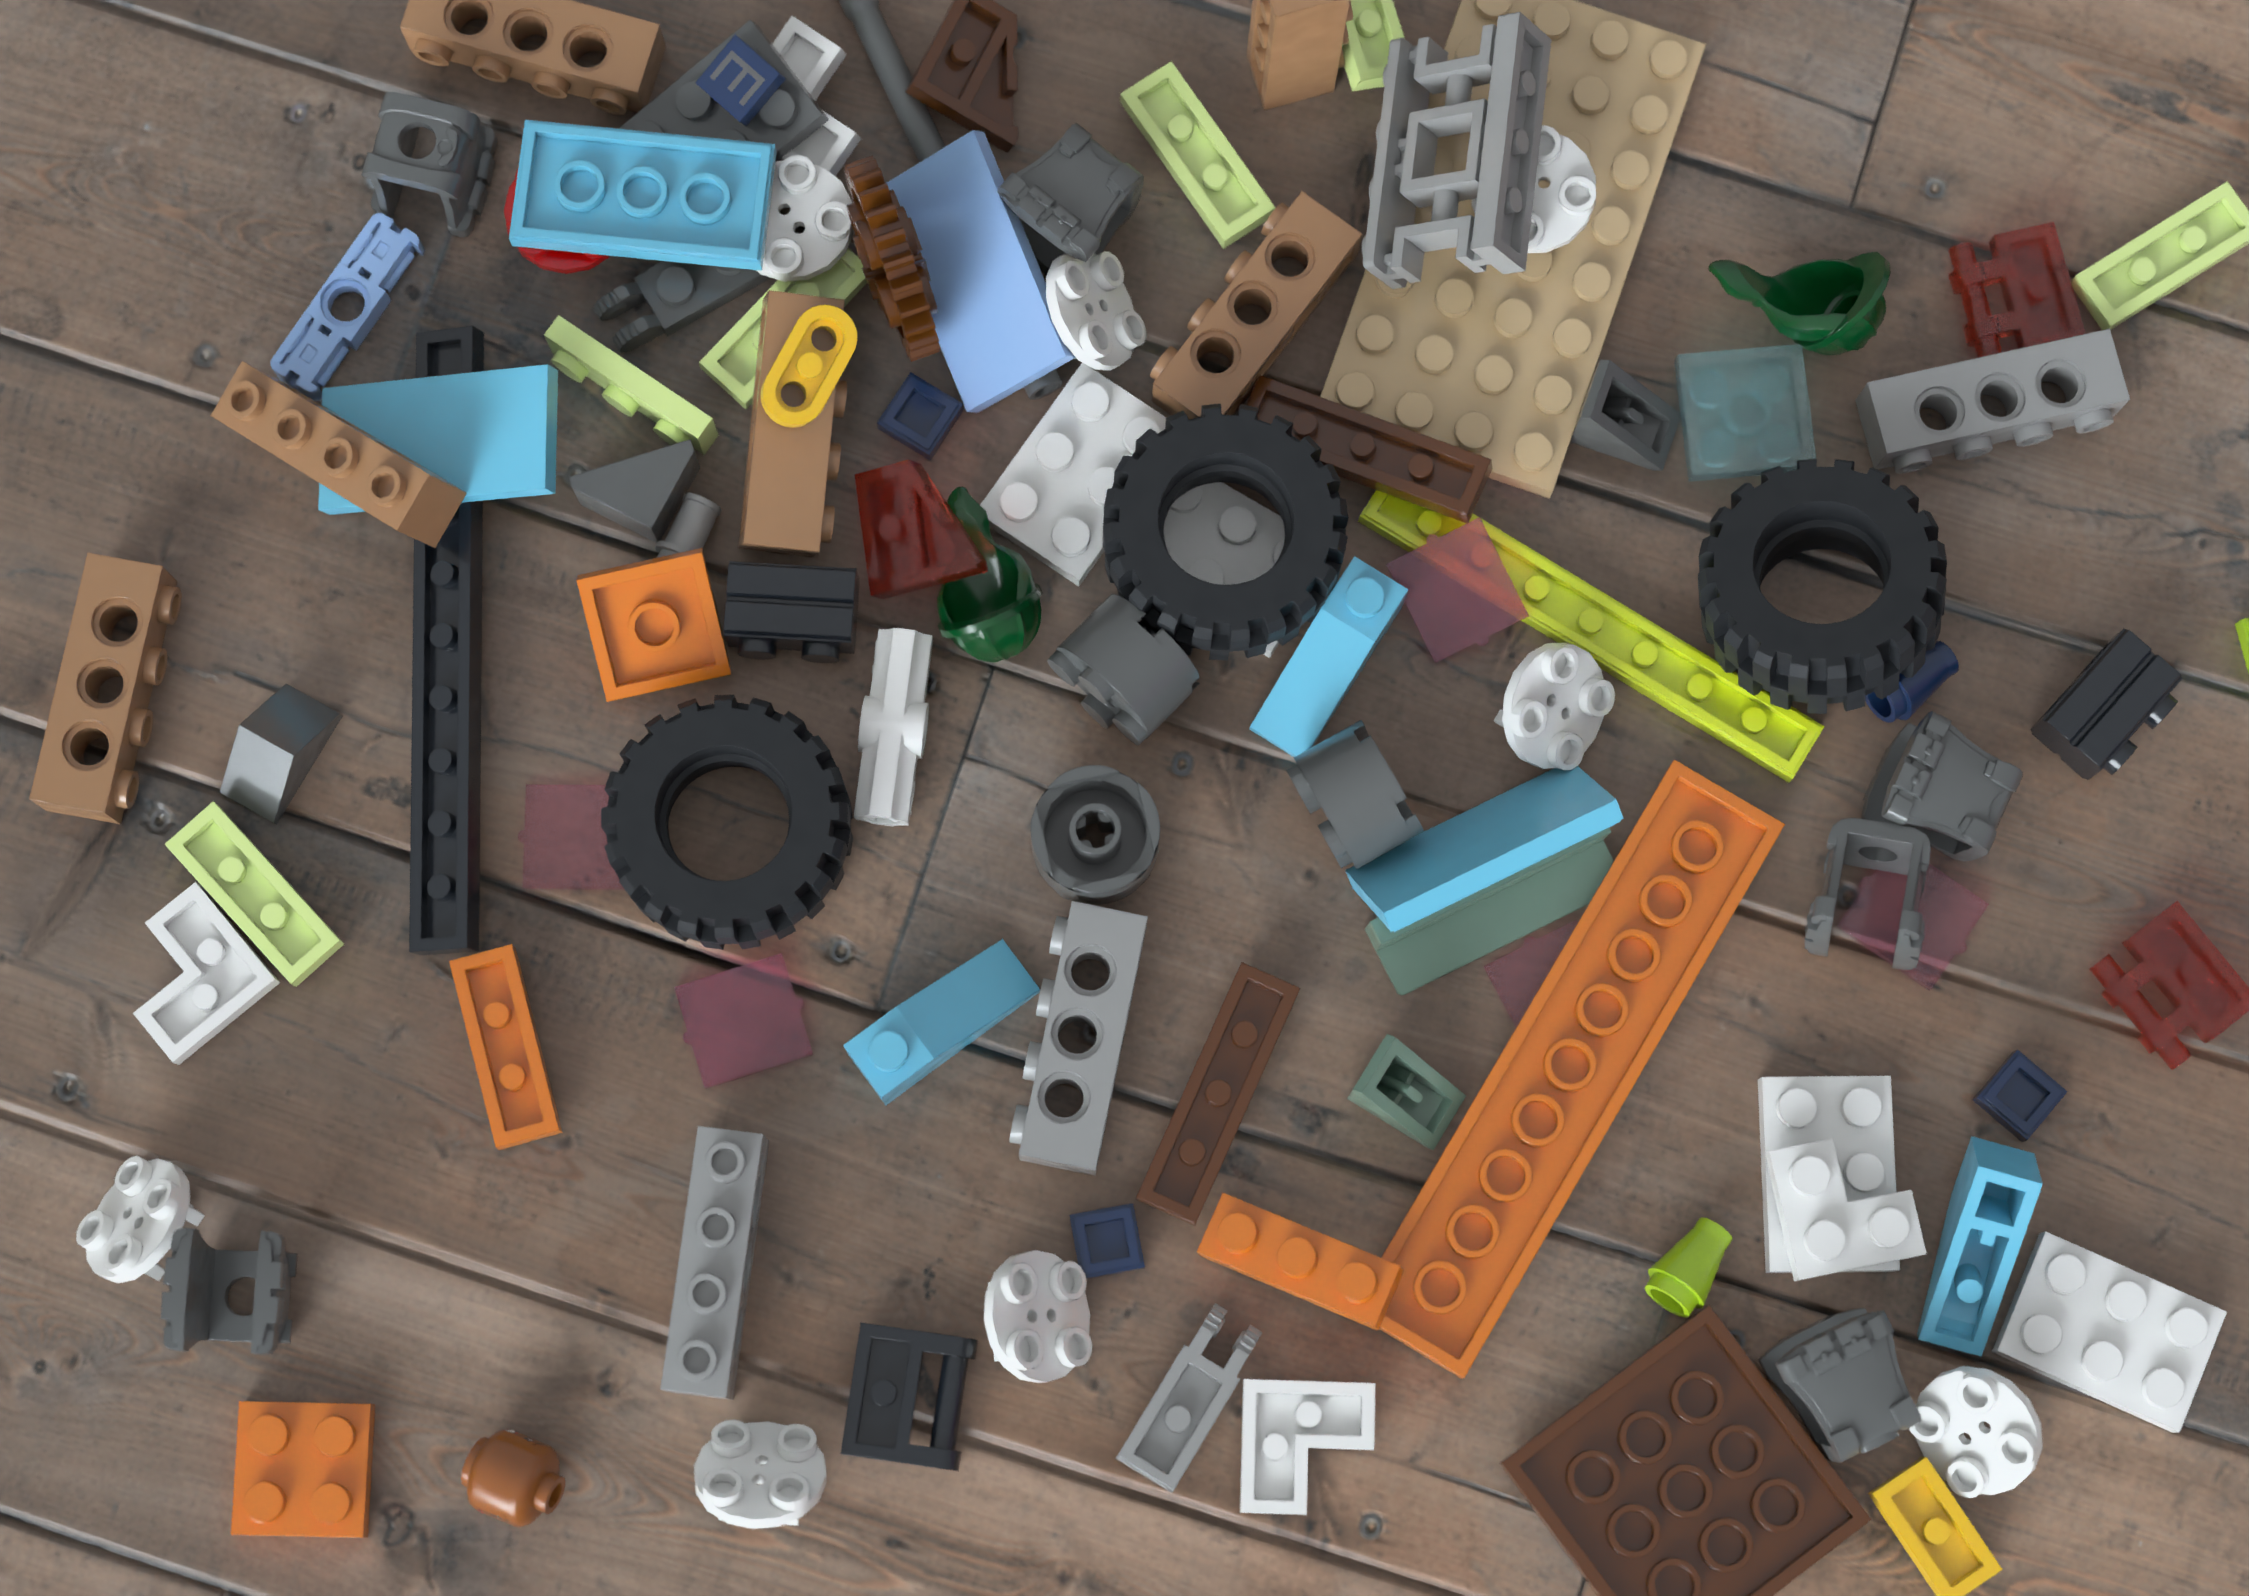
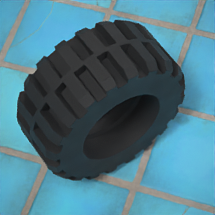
(1242, 453)
(1831, 512)
(701, 742)

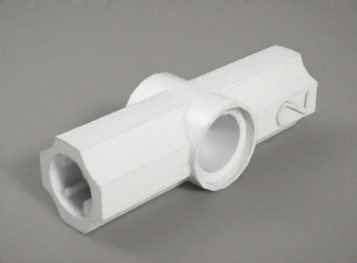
(893, 727)

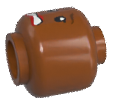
(513, 1477)

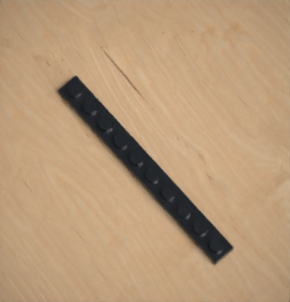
(447, 702)

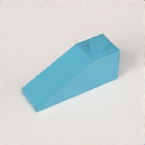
(1329, 658)
(940, 1021)
(1979, 1244)

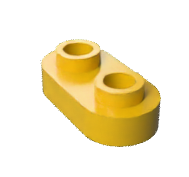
(807, 367)

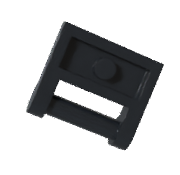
(887, 1390)

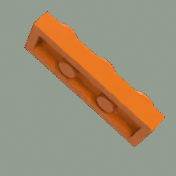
(505, 1047)
(1300, 1261)

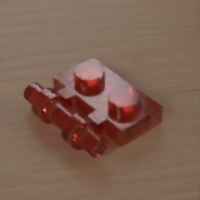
(2033, 285)
(2190, 975)

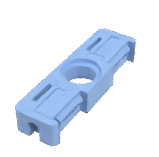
(367, 268)

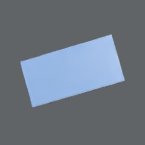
(981, 274)

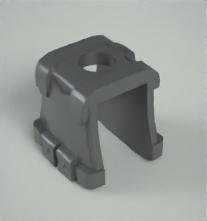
(454, 169)
(1072, 198)
(1942, 787)
(1874, 847)
(200, 1287)
(1844, 1382)

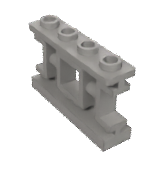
(1499, 155)

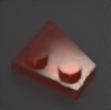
(911, 532)

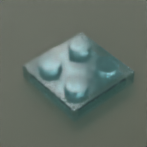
(1744, 411)

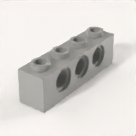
(2080, 365)
(1116, 942)
(715, 1263)

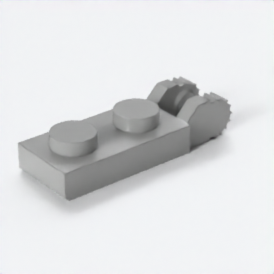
(1185, 1406)

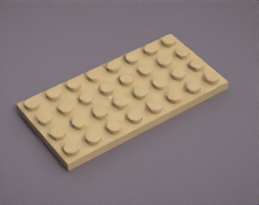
(1512, 355)

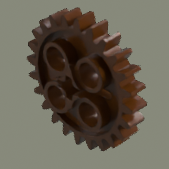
(891, 258)

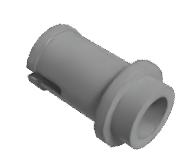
(690, 525)

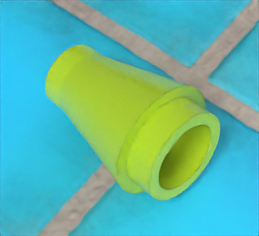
(1688, 1269)

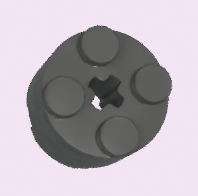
(1125, 669)
(1356, 794)
(1118, 806)

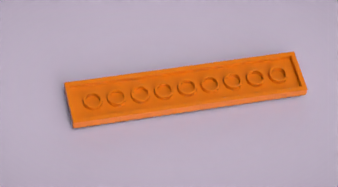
(1571, 1064)

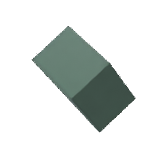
(1407, 1093)

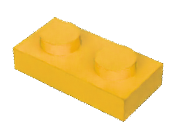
(1934, 1530)

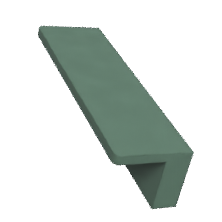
(1491, 916)

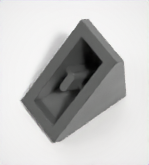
(1625, 419)
(641, 489)
(277, 751)

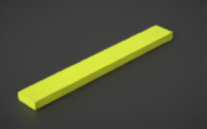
(1623, 643)

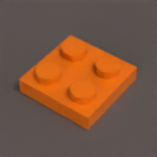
(654, 624)
(303, 1469)

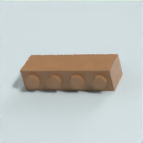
(1296, 48)
(787, 464)

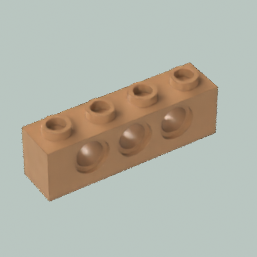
(572, 28)
(1301, 231)
(338, 454)
(106, 594)

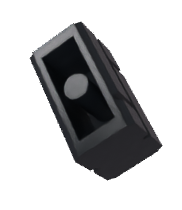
(791, 610)
(2107, 705)

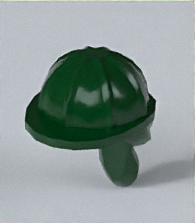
(1819, 303)
(993, 611)

